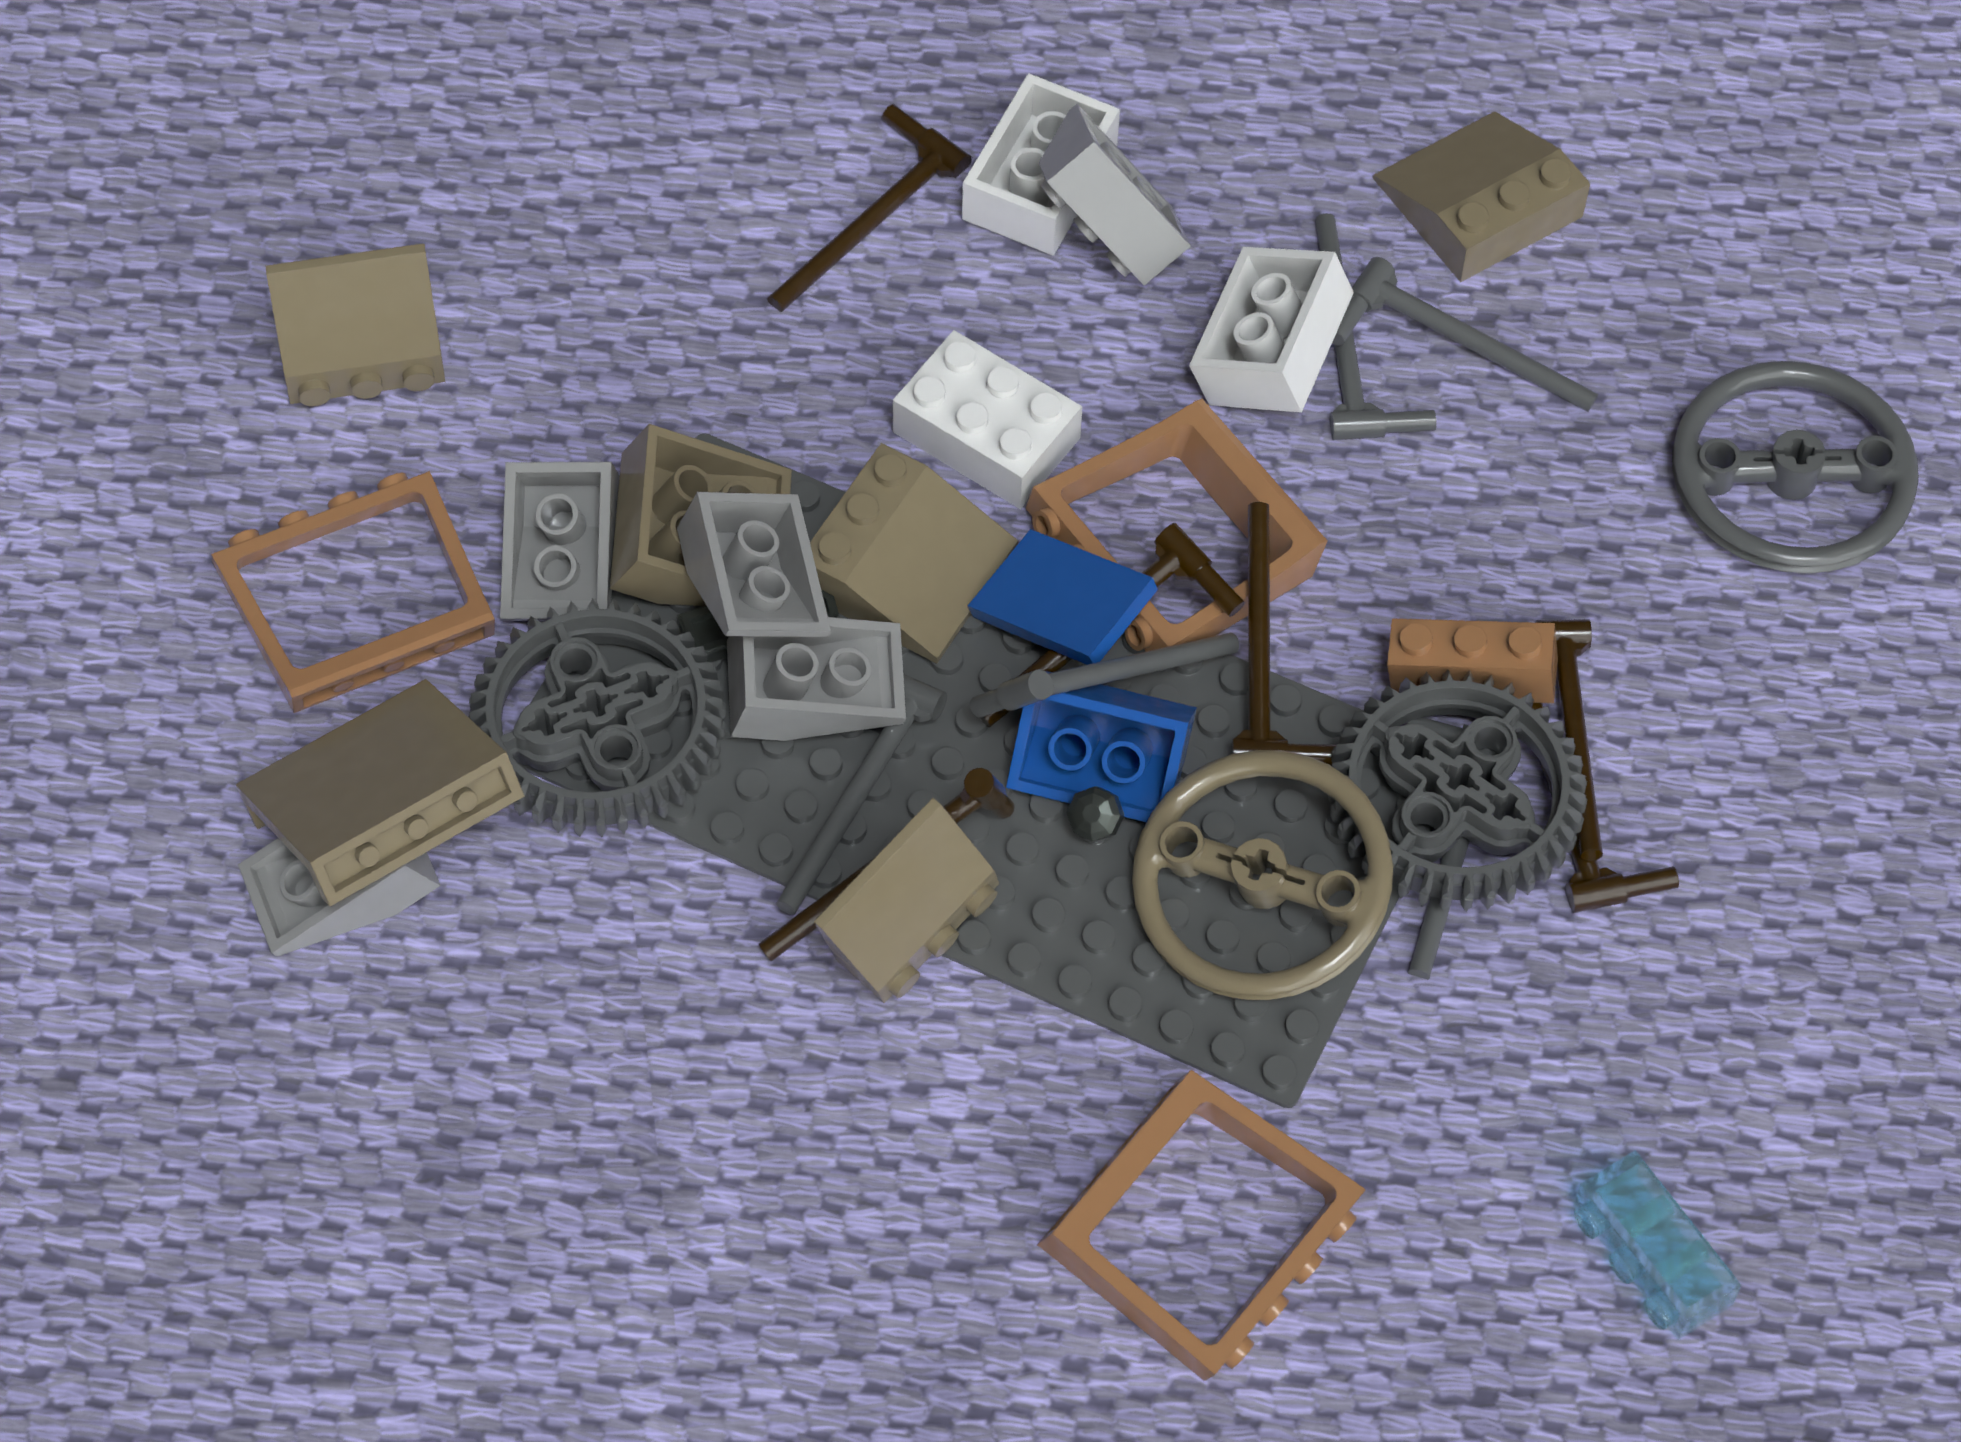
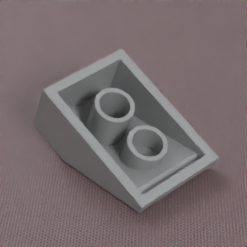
(557, 537)
(754, 564)
(816, 683)
(296, 914)

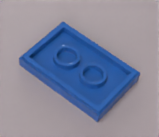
(1062, 597)

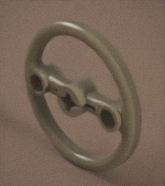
(1285, 883)

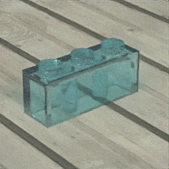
(1655, 1246)

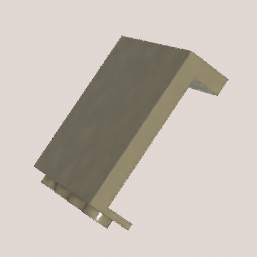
(381, 790)

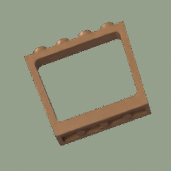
(1227, 475)
(378, 658)
(1193, 1094)

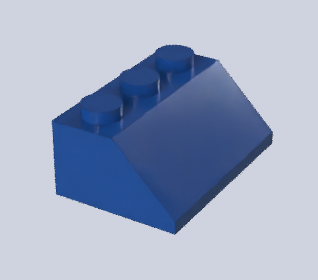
(1105, 741)

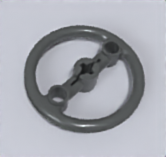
(1795, 466)

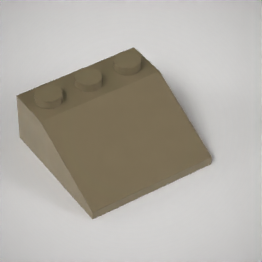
(1485, 193)
(356, 324)
(655, 489)
(908, 551)
(908, 903)

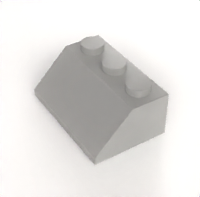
(1111, 198)

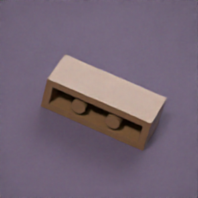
(1506, 650)

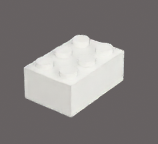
(1006, 179)
(1271, 329)
(986, 419)

